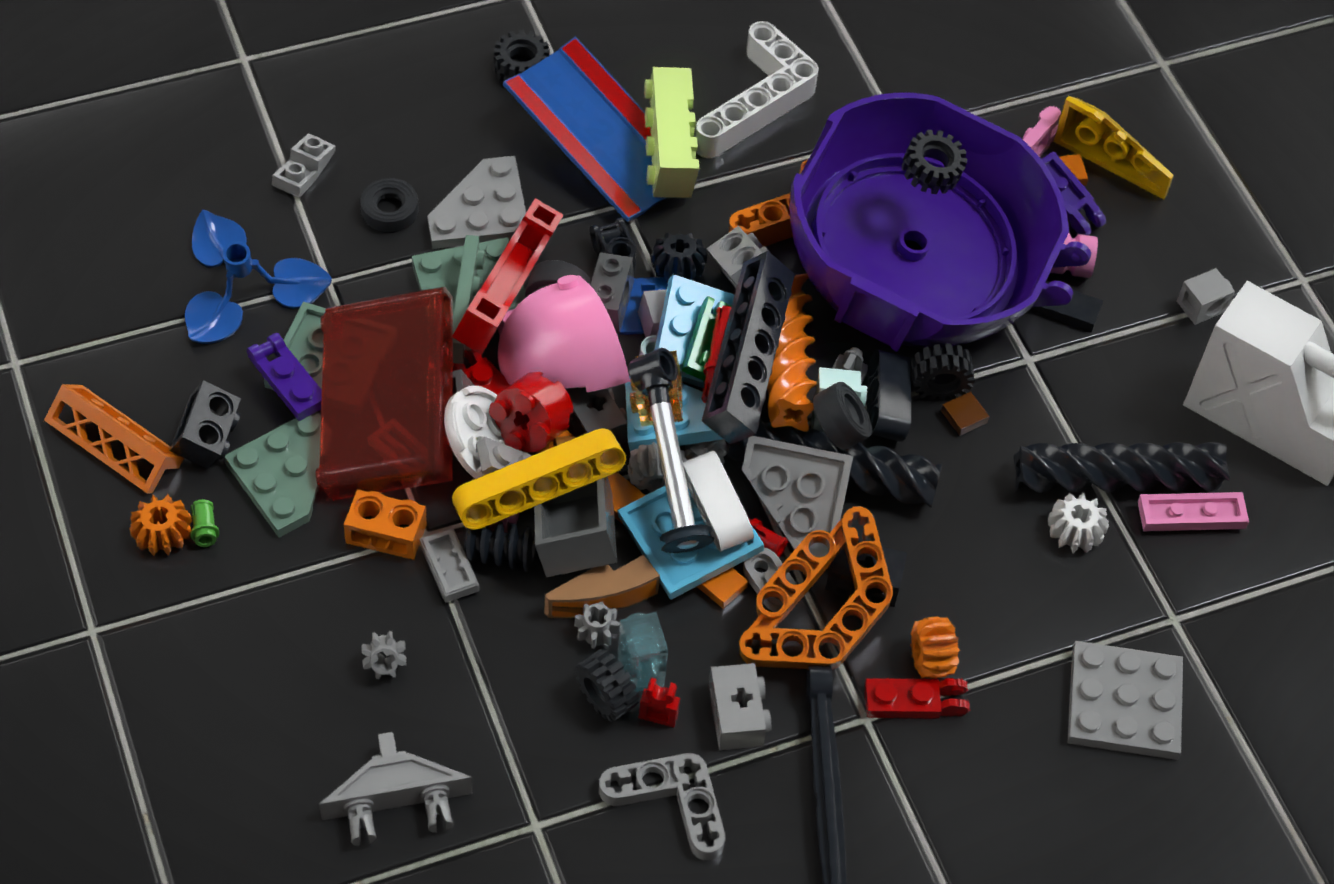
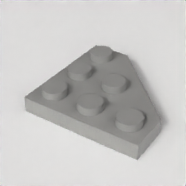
(481, 205)
(798, 486)

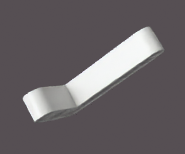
(788, 84)

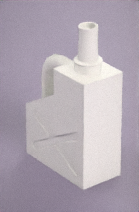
(1270, 381)

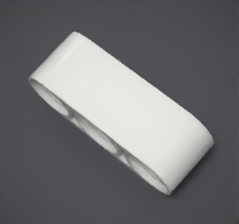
(717, 501)

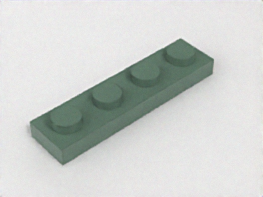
(468, 286)

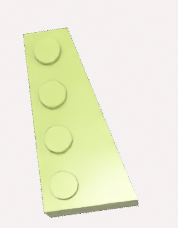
(672, 132)

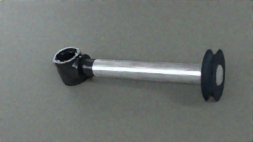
(654, 377)

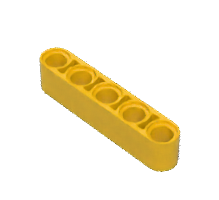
(538, 478)

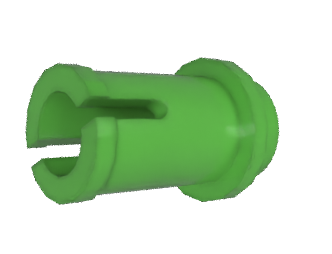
(204, 528)

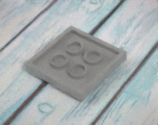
(1126, 700)

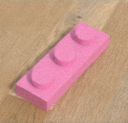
(1193, 511)

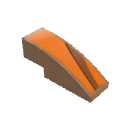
(615, 588)

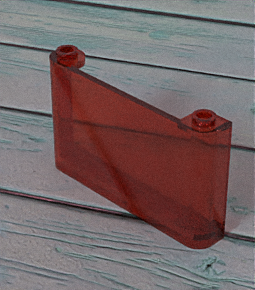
(386, 393)

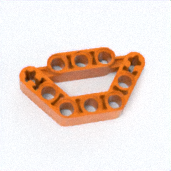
(790, 594)

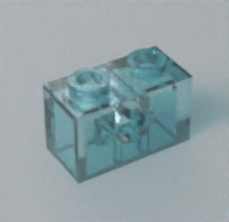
(643, 649)

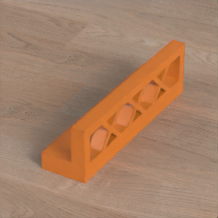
(122, 429)

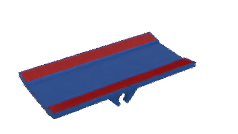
(591, 124)

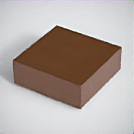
(965, 413)

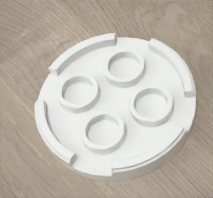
(468, 422)

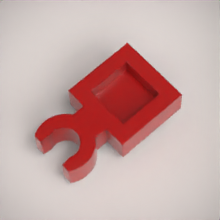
(659, 704)

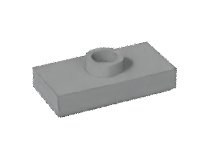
(449, 565)

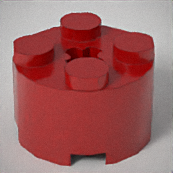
(532, 412)

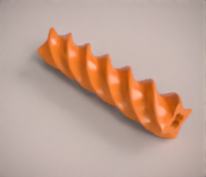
(788, 381)

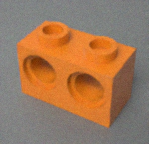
(383, 531)

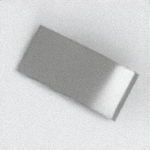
(305, 165)

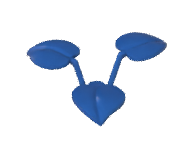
(223, 240)

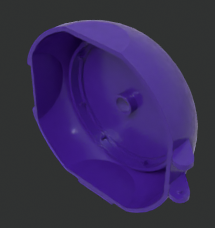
(980, 243)

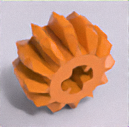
(160, 525)
(934, 647)

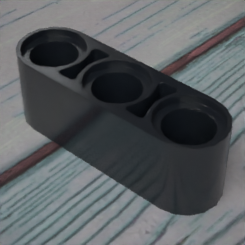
(889, 395)

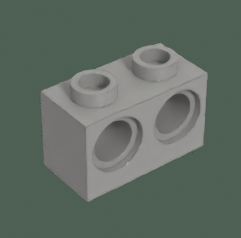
(733, 250)

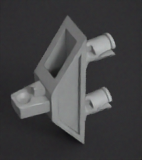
(393, 782)

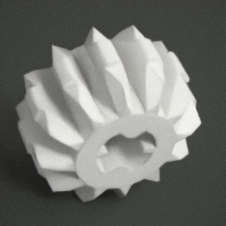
(1078, 522)

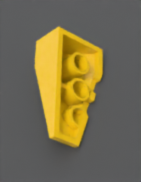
(1107, 144)

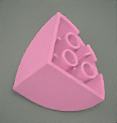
(565, 337)

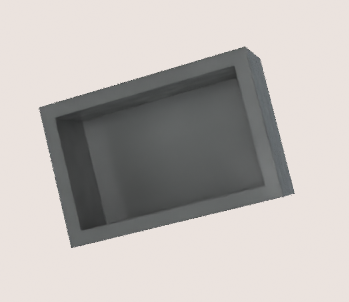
(576, 530)

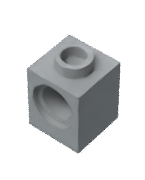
(1205, 296)

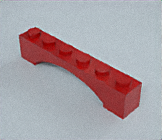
(507, 276)

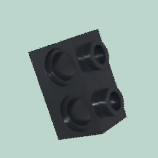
(202, 422)

